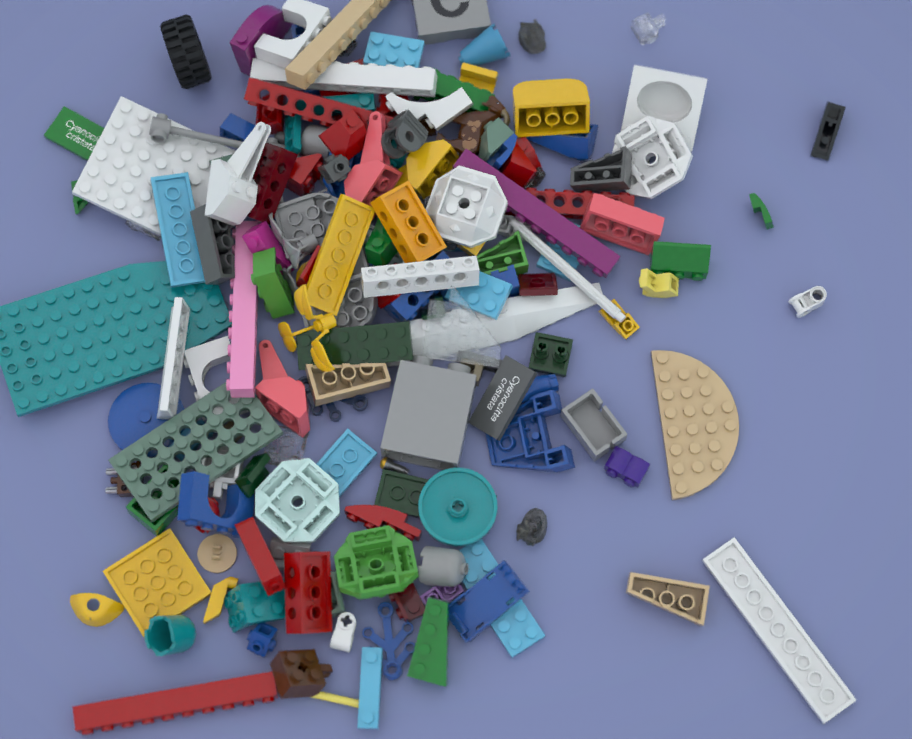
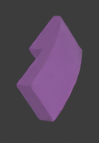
(443, 592)

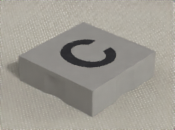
(450, 19)

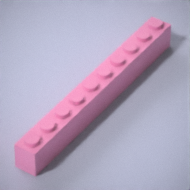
(243, 318)

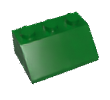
(680, 259)

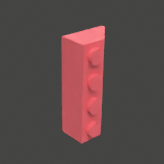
(621, 223)

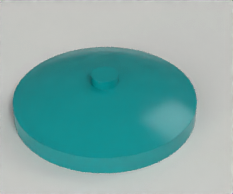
(457, 506)

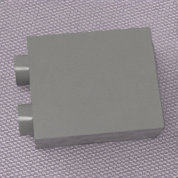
(429, 413)

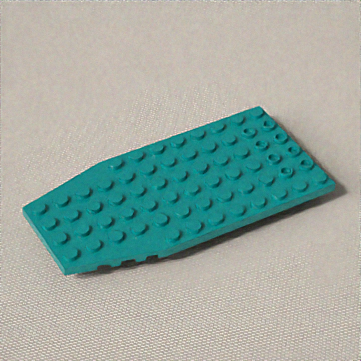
(98, 333)

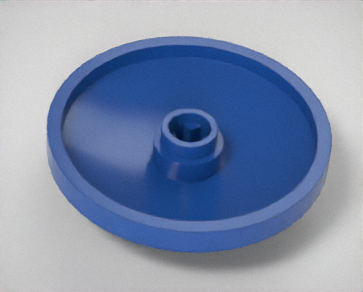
(135, 415)

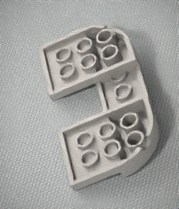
(310, 216)

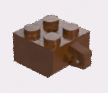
(299, 673)

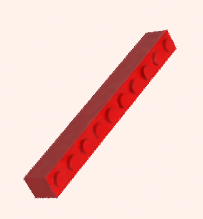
(175, 702)

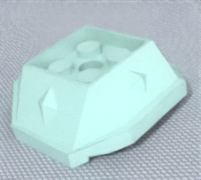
(294, 481)

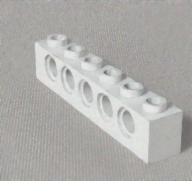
(420, 276)

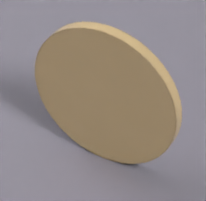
(217, 553)

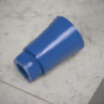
(542, 384)

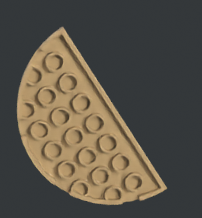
(696, 421)

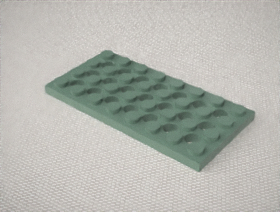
(193, 459)

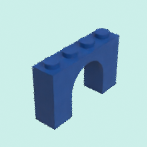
(195, 508)

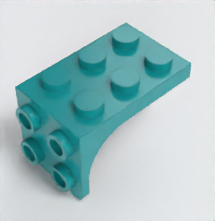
(251, 605)

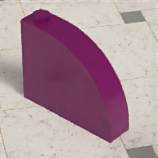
(264, 20)

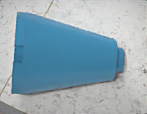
(485, 48)

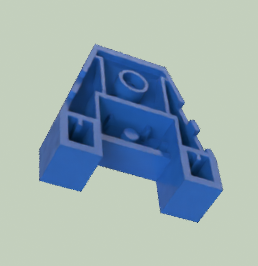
(527, 438)

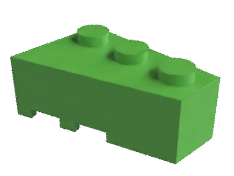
(271, 284)

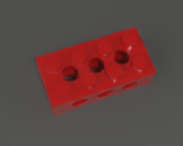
(308, 592)

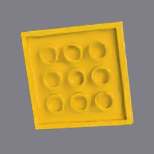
(157, 580)

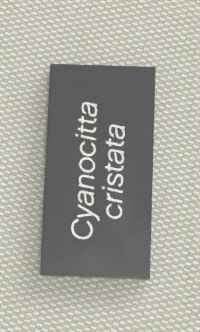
(502, 397)

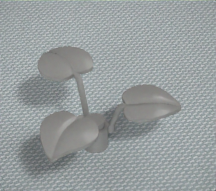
(304, 246)

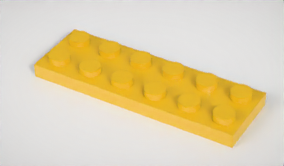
(338, 254)

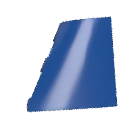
(504, 152)

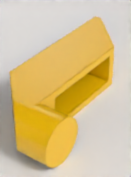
(217, 598)

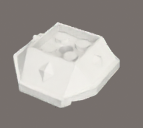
(659, 139)
(476, 222)

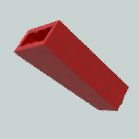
(260, 556)

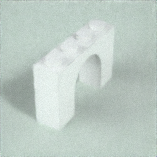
(299, 12)
(201, 360)

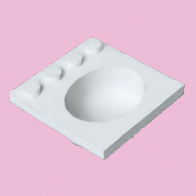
(665, 97)

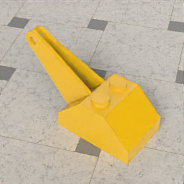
(428, 165)

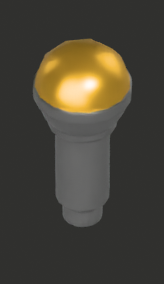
(387, 464)

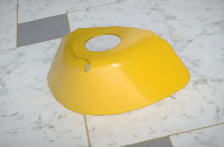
(106, 613)

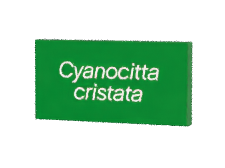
(74, 133)

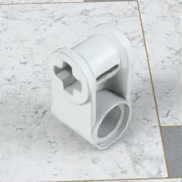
(805, 303)
(343, 636)

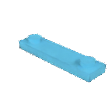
(370, 688)

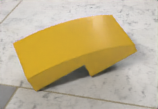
(626, 327)

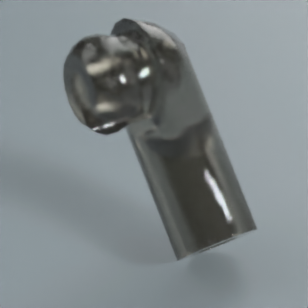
(536, 181)

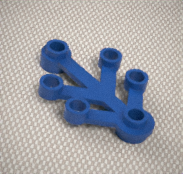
(389, 644)

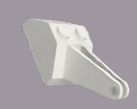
(231, 183)

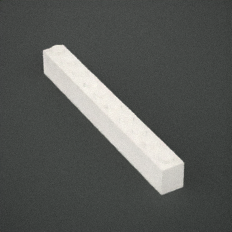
(359, 78)

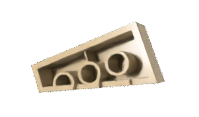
(346, 381)
(674, 596)

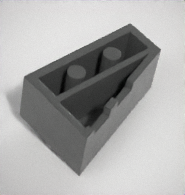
(603, 174)

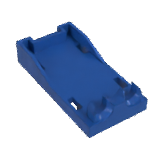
(486, 601)

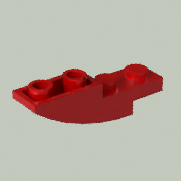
(377, 516)

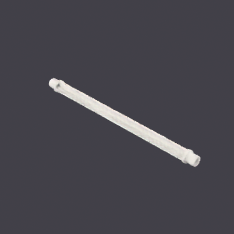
(568, 270)

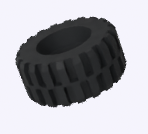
(185, 51)

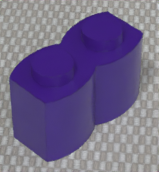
(626, 466)

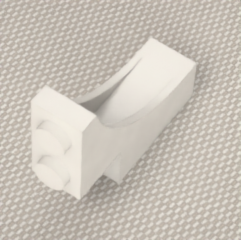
(438, 112)

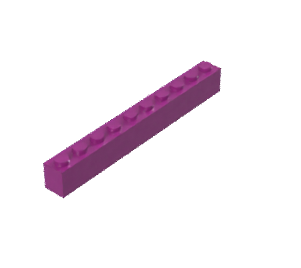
(547, 221)

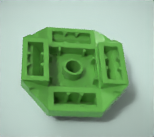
(375, 563)

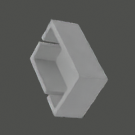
(592, 428)

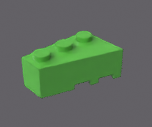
(504, 254)

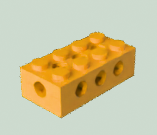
(408, 224)

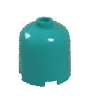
(170, 634)

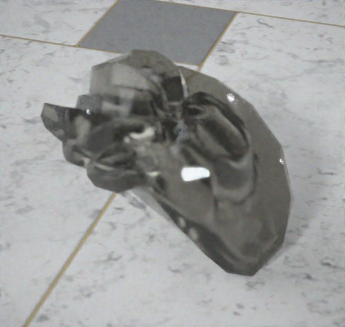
(532, 37)
(532, 527)

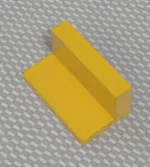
(479, 77)

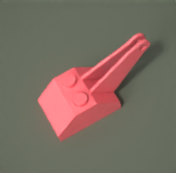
(374, 173)
(281, 394)

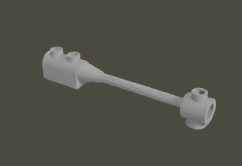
(162, 127)

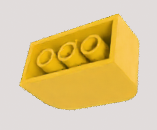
(551, 107)

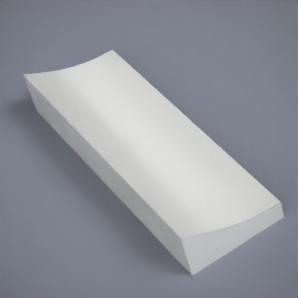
(173, 359)

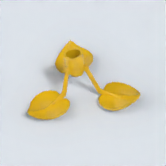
(322, 323)

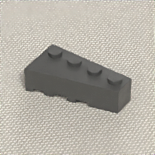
(214, 247)

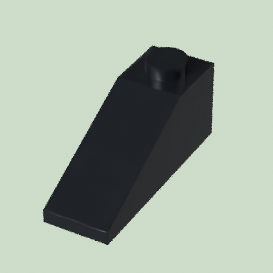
(828, 130)

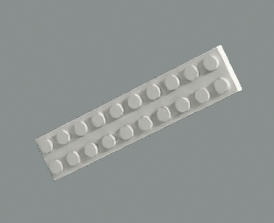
(779, 630)

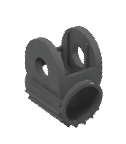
(406, 132)

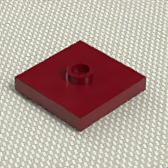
(537, 284)

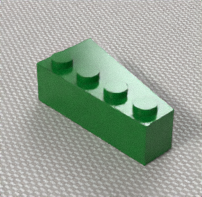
(449, 84)

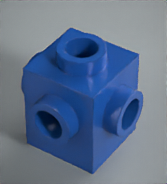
(262, 639)

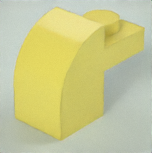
(658, 285)

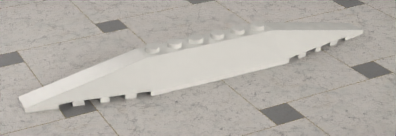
(519, 316)

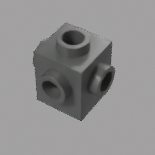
(335, 168)

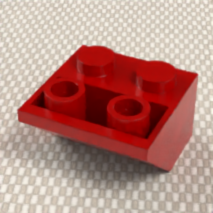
(305, 174)

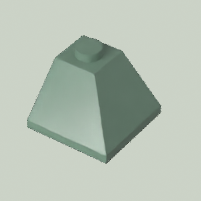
(493, 137)

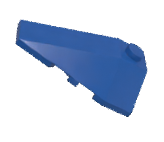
(571, 145)

